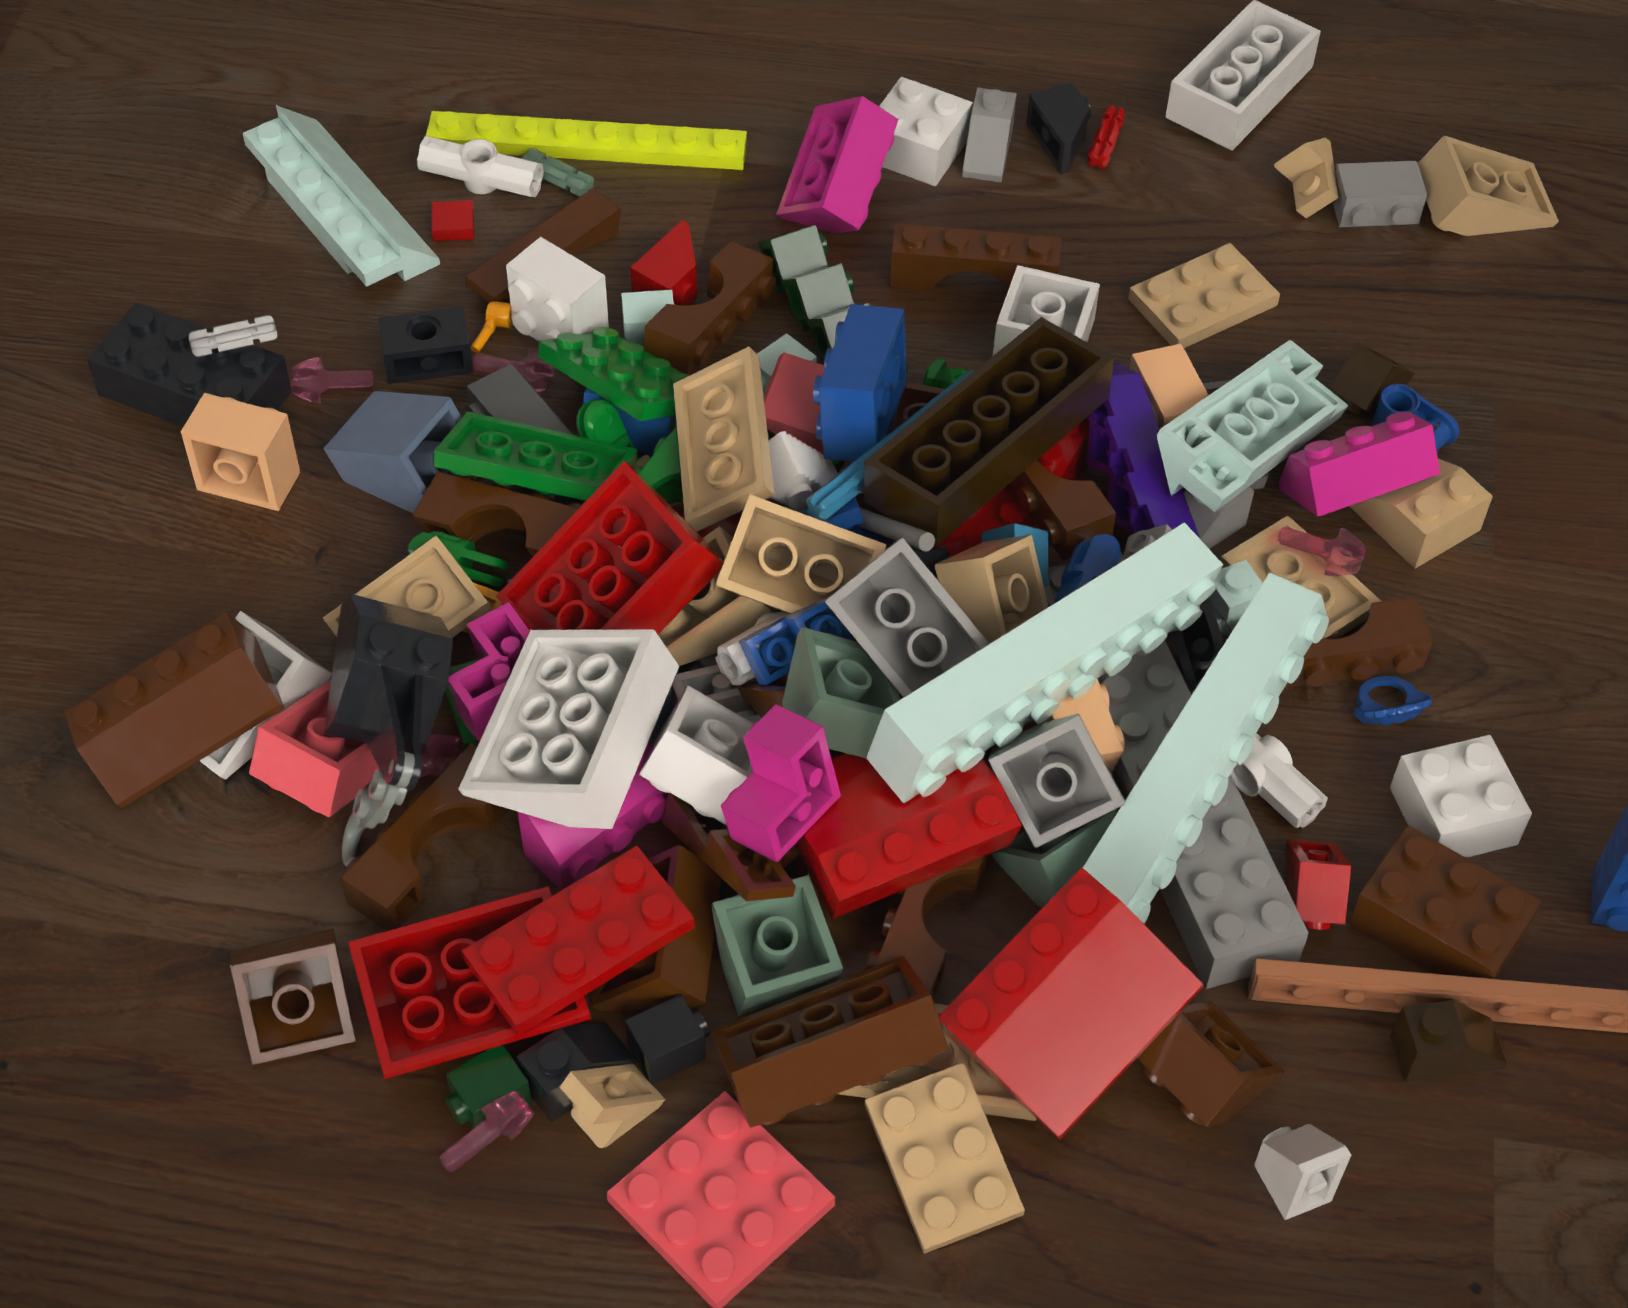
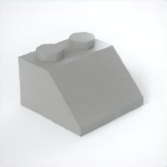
(1055, 778)

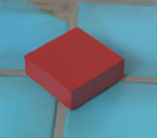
(452, 220)

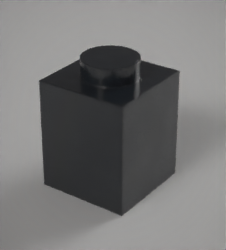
(667, 1038)

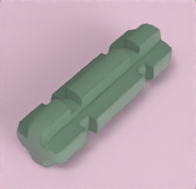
(561, 174)

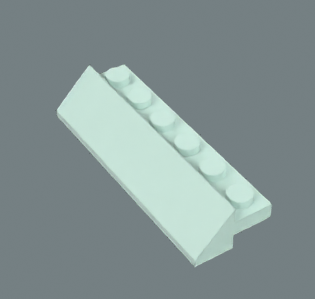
(337, 199)
(1247, 426)

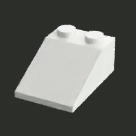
(294, 678)

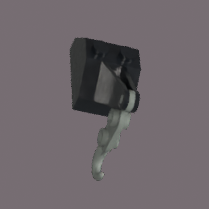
(386, 694)

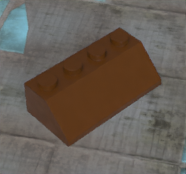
(174, 709)
(829, 1041)

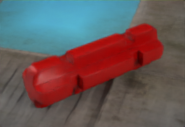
(1106, 136)

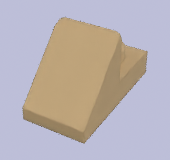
(1312, 175)
(610, 1100)

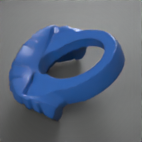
(1374, 713)

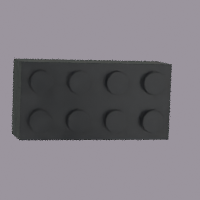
(153, 369)

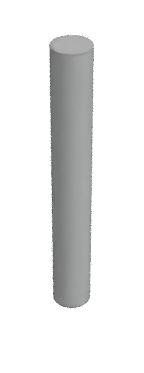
(895, 530)

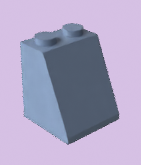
(392, 445)

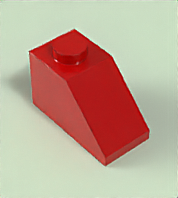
(668, 267)
(1318, 882)

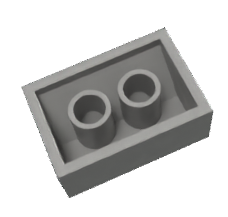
(905, 619)

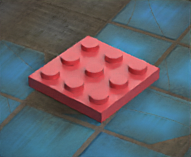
(720, 1200)

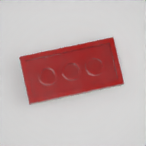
(578, 939)

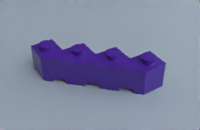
(1128, 451)

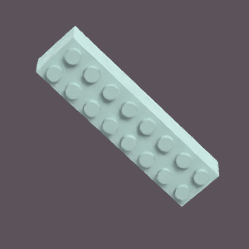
(1042, 663)

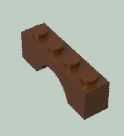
(930, 253)
(690, 333)
(1063, 507)
(474, 509)
(1389, 642)
(385, 879)
(906, 928)

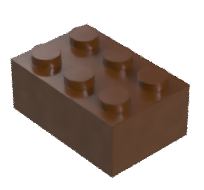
(1443, 909)

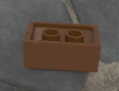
(683, 963)

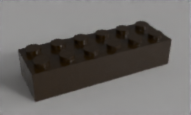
(988, 429)

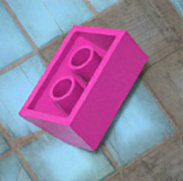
(838, 165)
(1361, 464)
(573, 852)

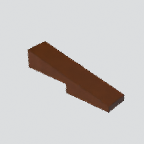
(573, 229)
(740, 867)

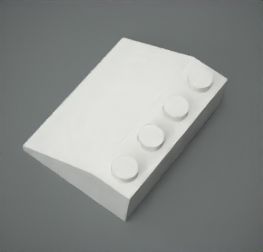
(572, 725)

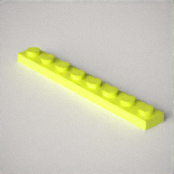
(595, 139)

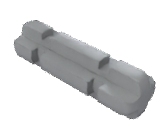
(232, 335)

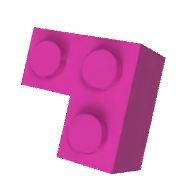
(497, 645)
(788, 786)

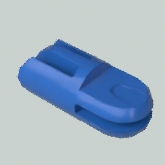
(1088, 562)

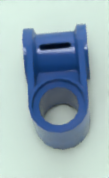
(1402, 398)

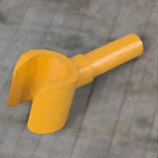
(497, 315)

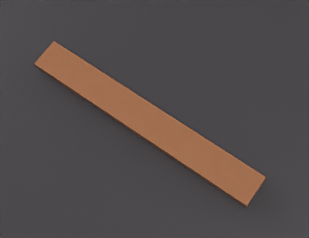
(1393, 989)

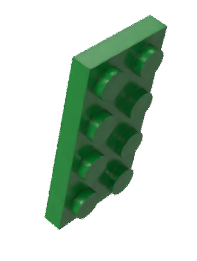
(615, 371)
(530, 456)

